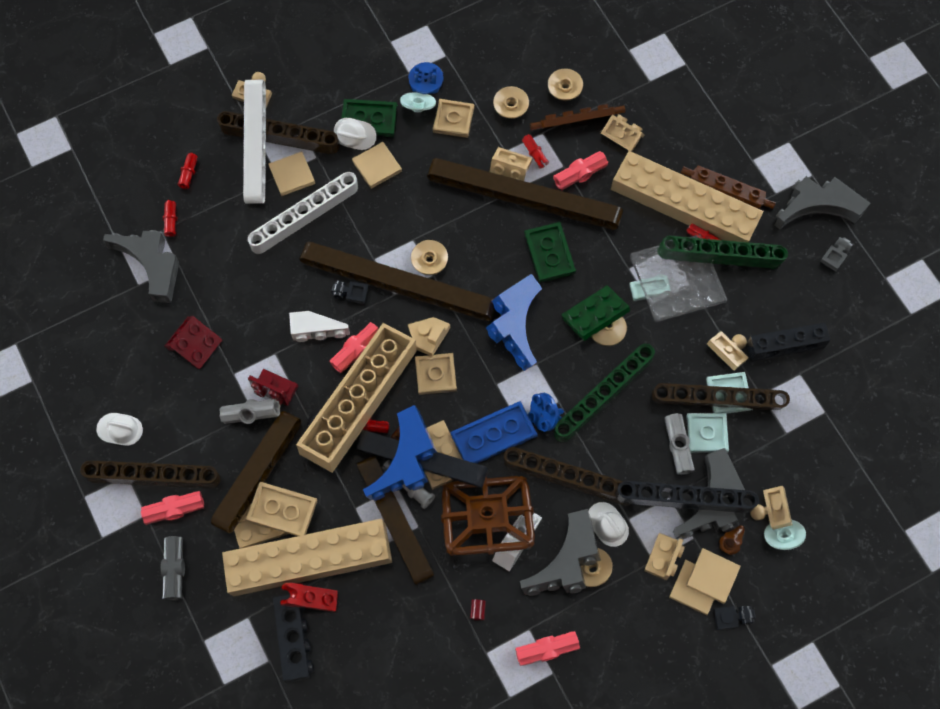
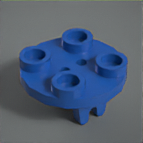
(433, 79)
(544, 412)

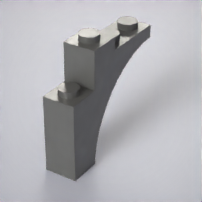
(831, 198)
(148, 250)
(720, 475)
(566, 569)

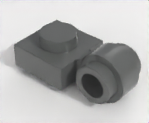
(837, 254)

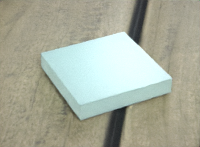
(728, 380)
(707, 432)

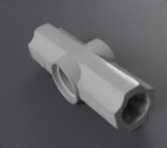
(250, 411)
(677, 432)

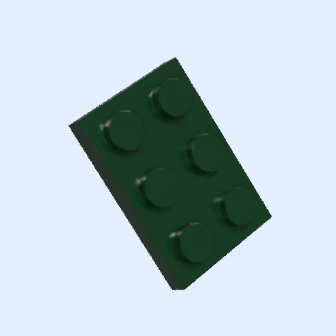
(377, 113)
(550, 252)
(595, 312)

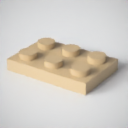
(444, 444)
(281, 509)
(251, 534)

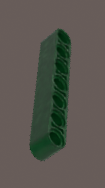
(714, 255)
(606, 384)

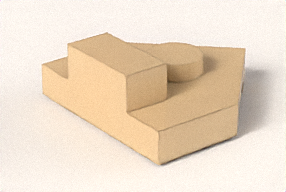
(428, 334)

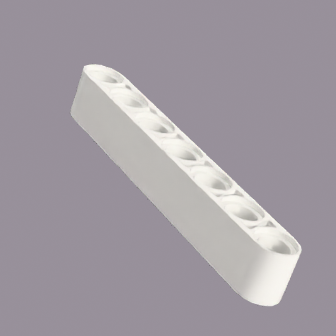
(254, 141)
(300, 220)

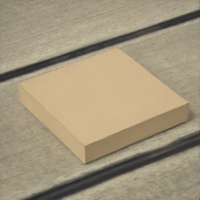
(453, 118)
(377, 165)
(291, 173)
(435, 374)
(713, 576)
(688, 596)

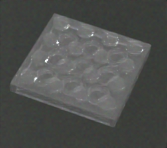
(676, 285)

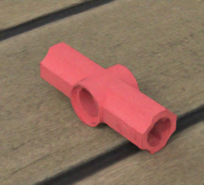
(580, 170)
(353, 348)
(172, 507)
(547, 648)

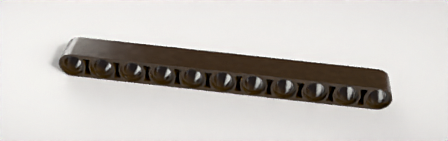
(525, 193)
(398, 281)

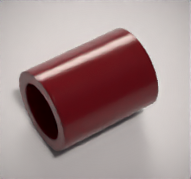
(477, 609)

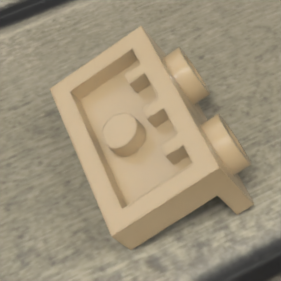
(622, 133)
(510, 164)
(663, 556)

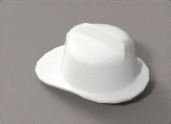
(355, 133)
(119, 429)
(608, 524)

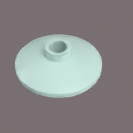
(418, 101)
(786, 537)

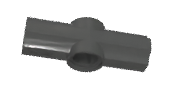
(172, 568)

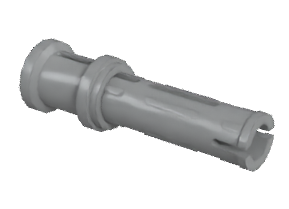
(420, 495)

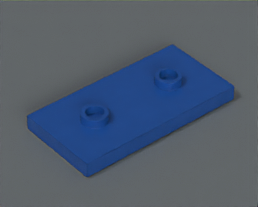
(494, 433)

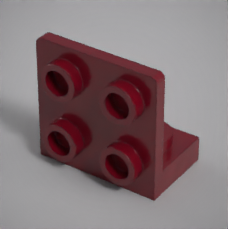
(194, 341)
(273, 386)

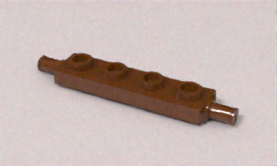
(584, 114)
(729, 186)

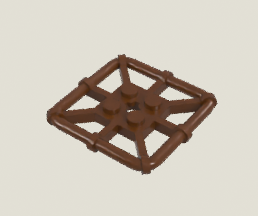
(497, 522)

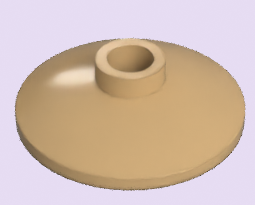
(565, 78)
(512, 96)
(429, 249)
(612, 335)
(603, 571)

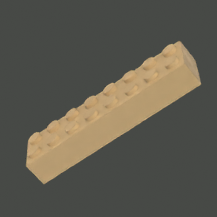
(685, 199)
(357, 397)
(306, 557)

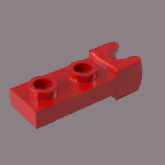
(310, 597)

